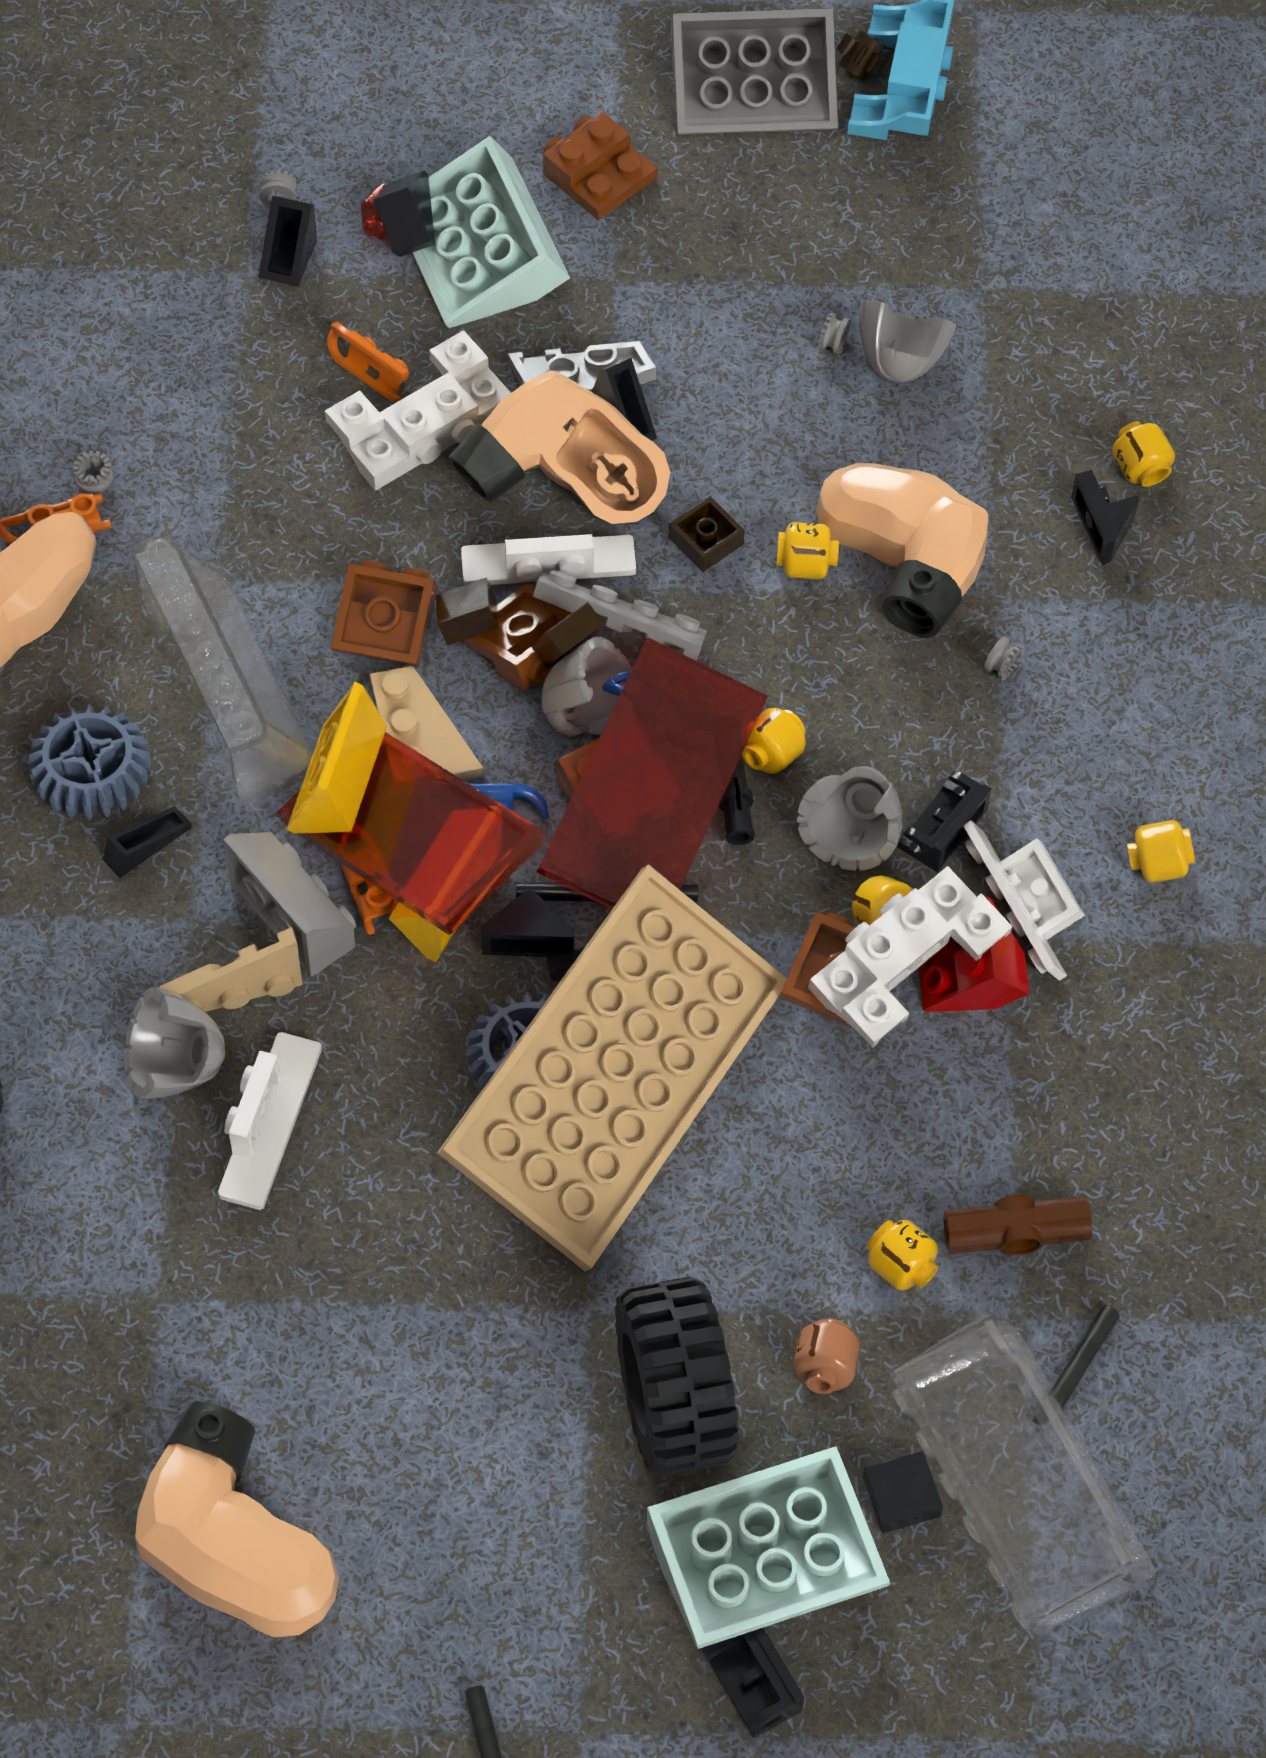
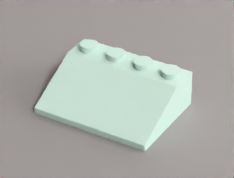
(487, 239)
(765, 1547)

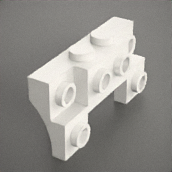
(425, 421)
(897, 944)

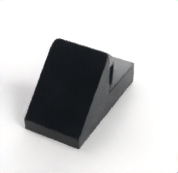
(1103, 521)

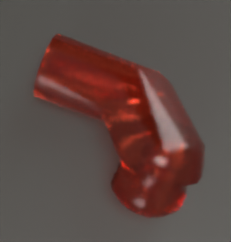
(371, 222)

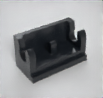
(942, 823)
(755, 1680)

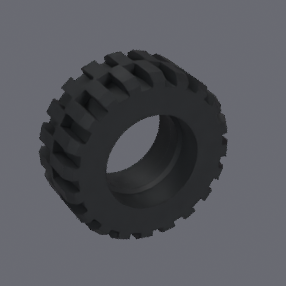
(676, 1376)

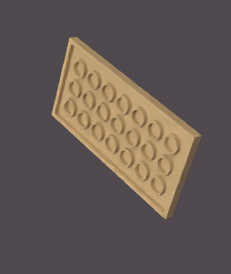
(614, 1068)

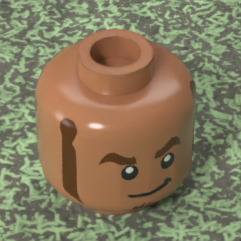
(826, 1356)

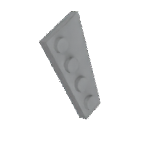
(622, 616)

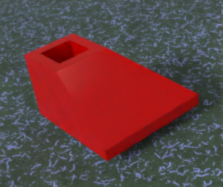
(960, 983)

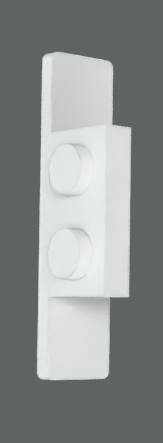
(528, 558)
(1034, 892)
(266, 1117)

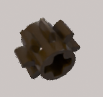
(861, 54)

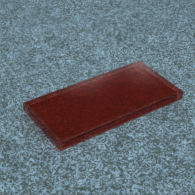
(652, 776)
(428, 837)

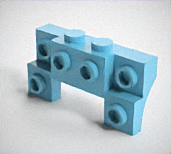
(915, 79)

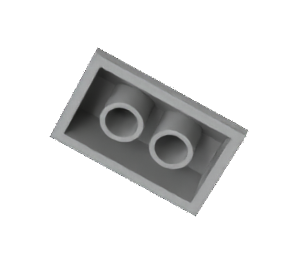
(287, 897)

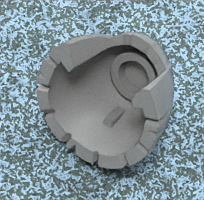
(899, 344)
(574, 690)
(851, 818)
(170, 1045)

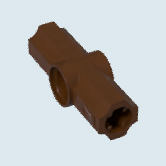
(1017, 1225)

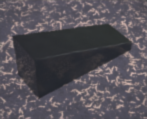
(141, 841)

